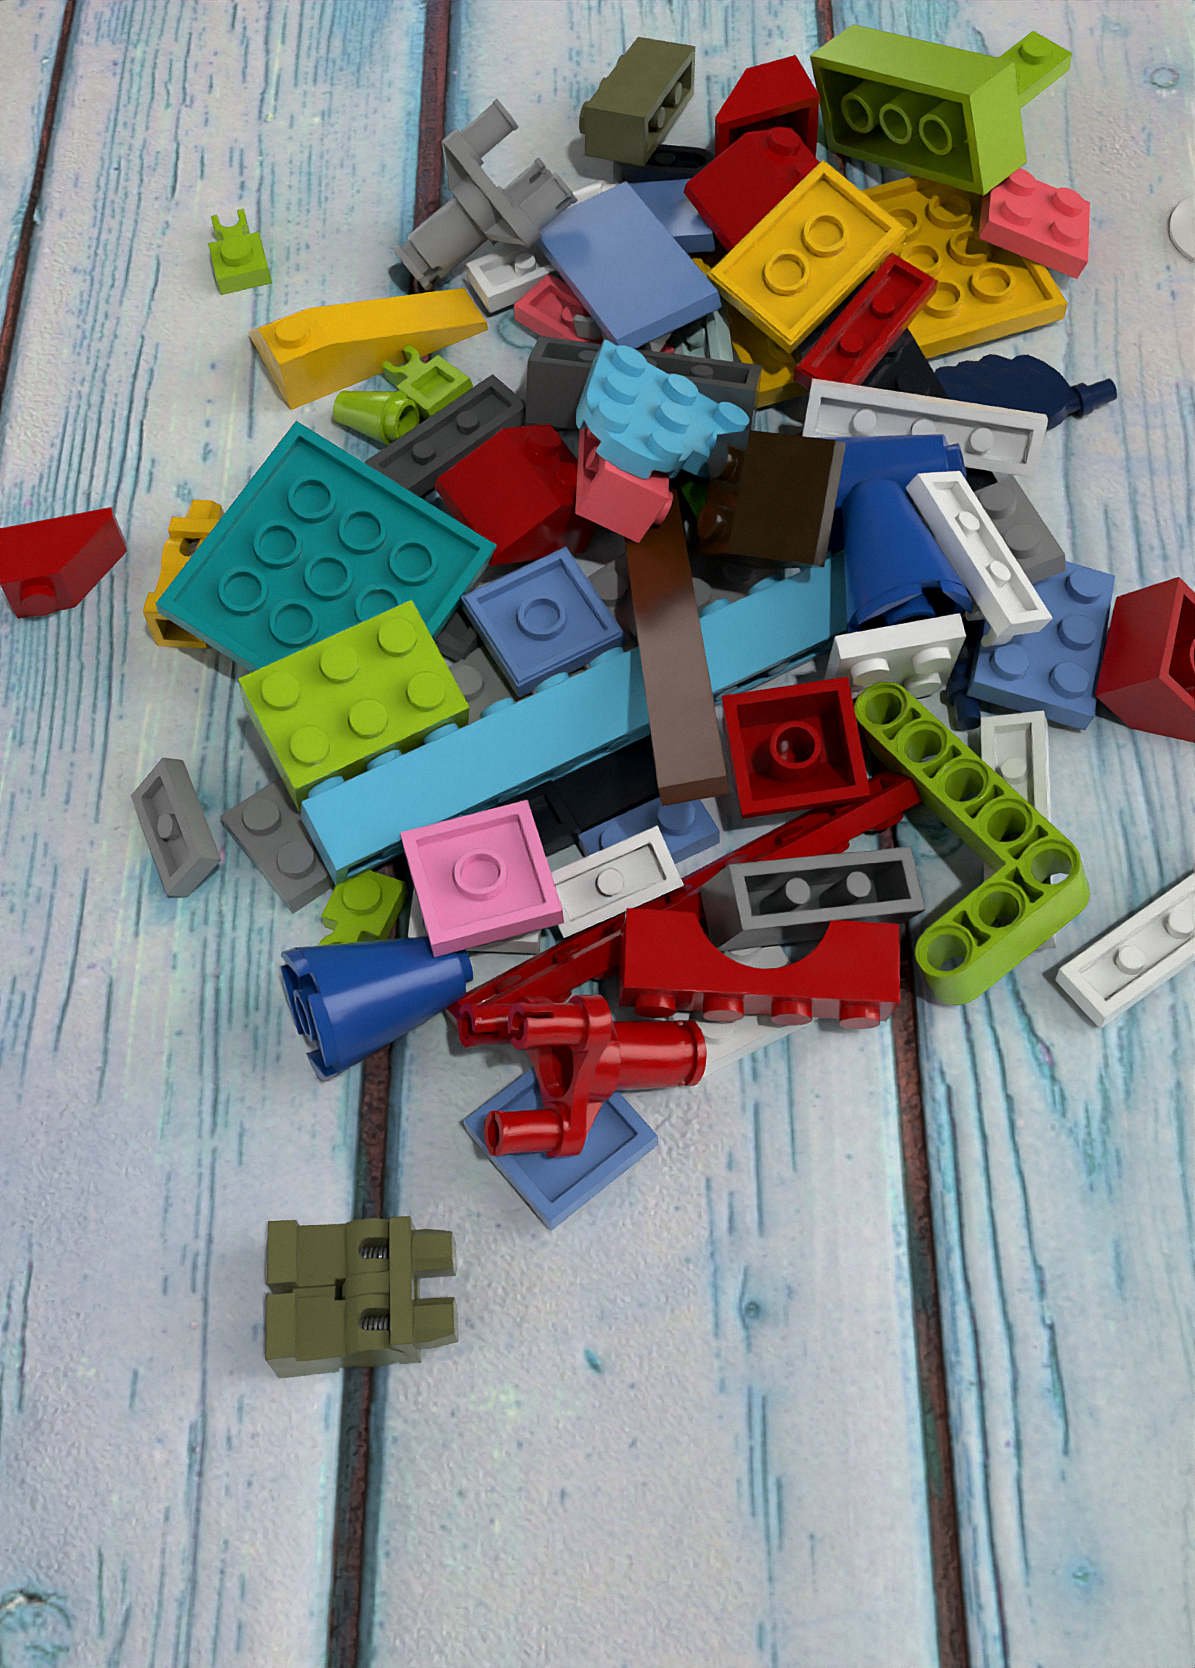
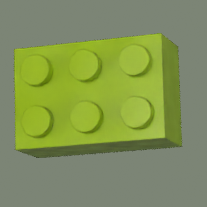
(352, 699)

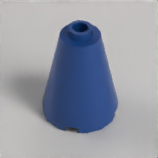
(893, 459)
(894, 561)
(367, 995)

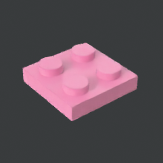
(481, 878)

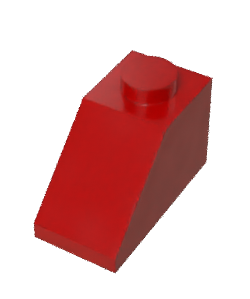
(58, 560)

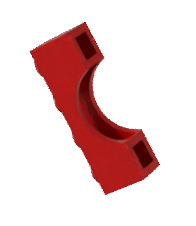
(675, 967)

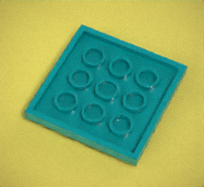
(317, 551)

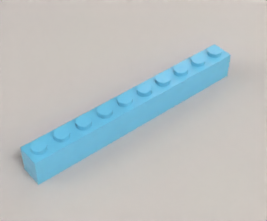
(564, 723)

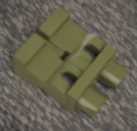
(319, 1333)

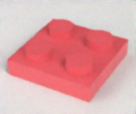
(1037, 222)

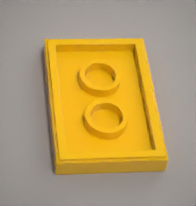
(806, 256)

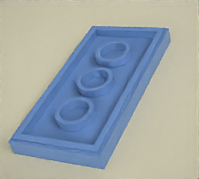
(627, 268)

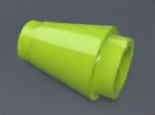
(377, 414)

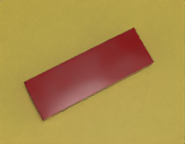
(868, 325)

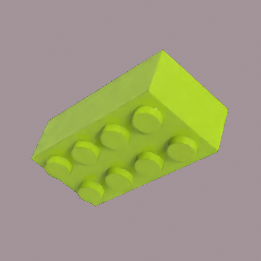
(920, 107)

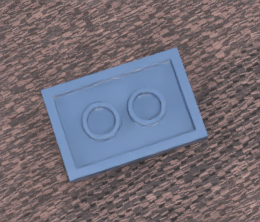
(1059, 664)

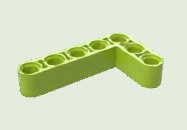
(981, 824)

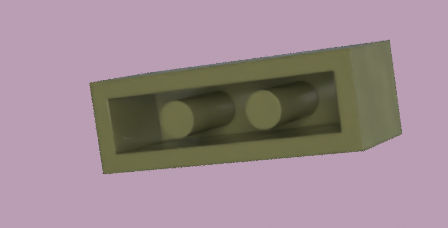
(638, 101)

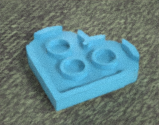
(651, 416)

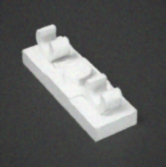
(978, 556)

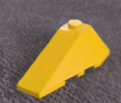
(348, 342)

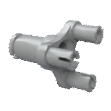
(480, 208)

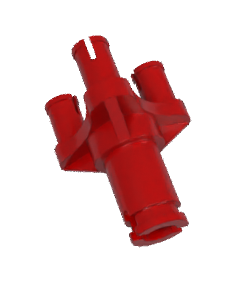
(578, 1065)

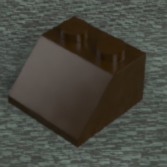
(770, 500)

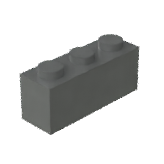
(801, 895)

